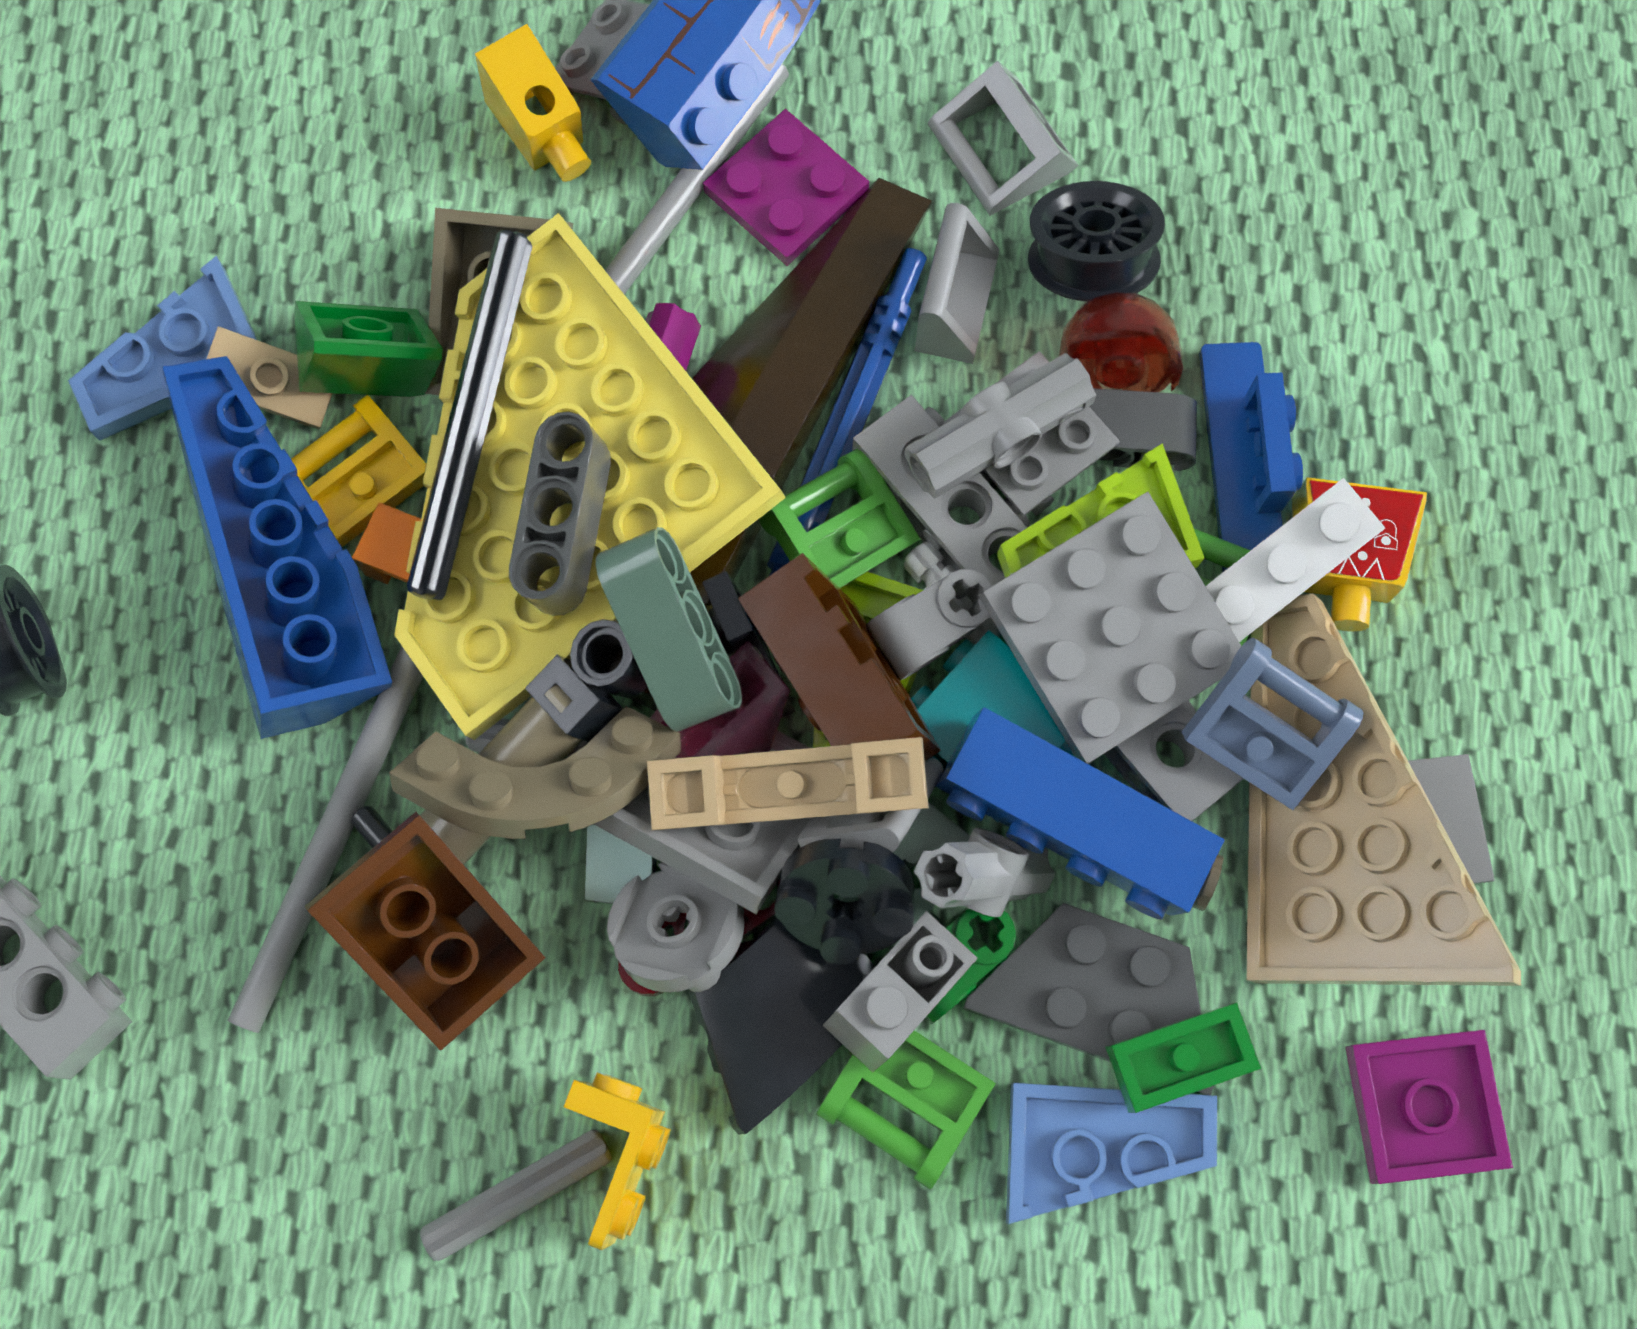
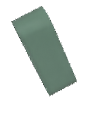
(668, 629)

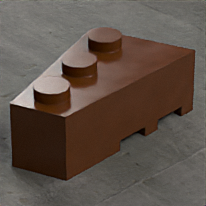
(832, 658)

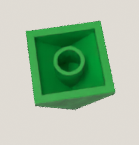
(364, 350)

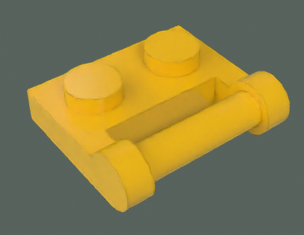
(380, 471)

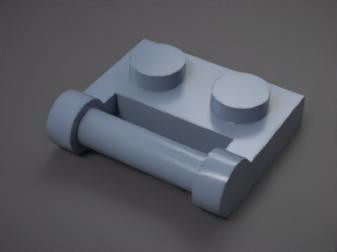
(1259, 742)

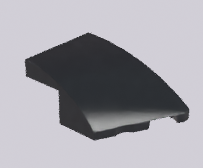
(770, 1018)

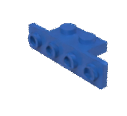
(1248, 442)

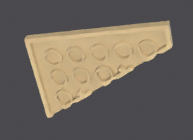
(1362, 868)

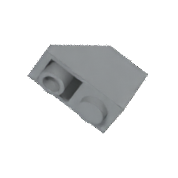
(900, 992)

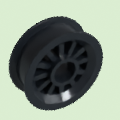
(1095, 240)
(27, 646)

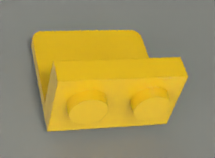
(618, 1106)

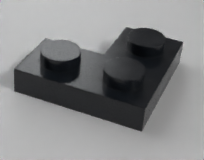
(733, 622)

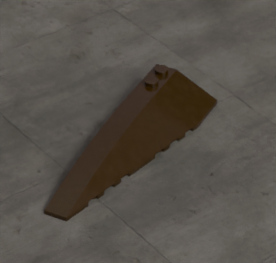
(795, 346)

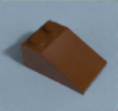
(425, 931)

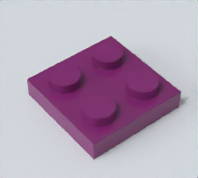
(786, 187)
(1428, 1107)

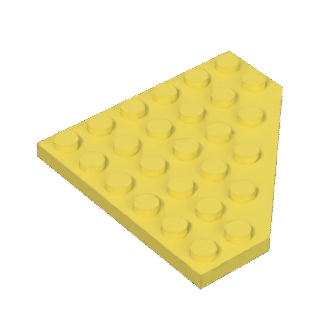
(671, 467)

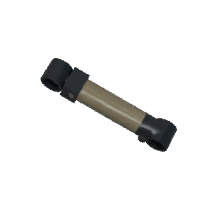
(566, 707)

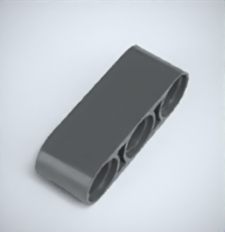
(1146, 421)
(547, 487)

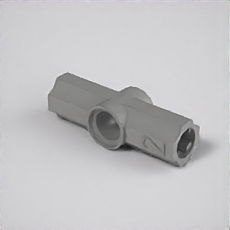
(1000, 425)
(982, 873)

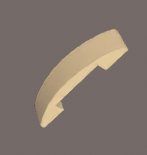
(788, 784)

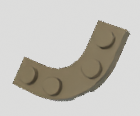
(509, 800)

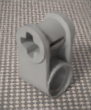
(925, 625)

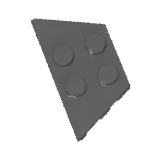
(1090, 983)

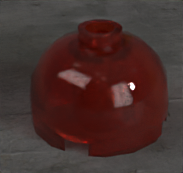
(1126, 342)

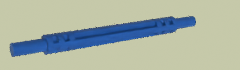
(860, 385)

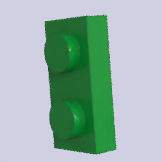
(1183, 1058)

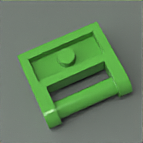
(853, 539)
(925, 1083)

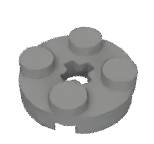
(680, 961)

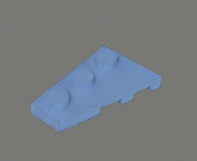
(127, 378)
(1086, 1145)

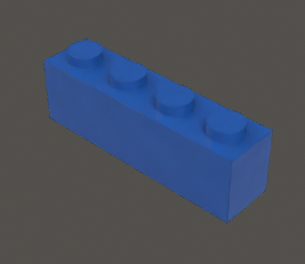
(1080, 815)

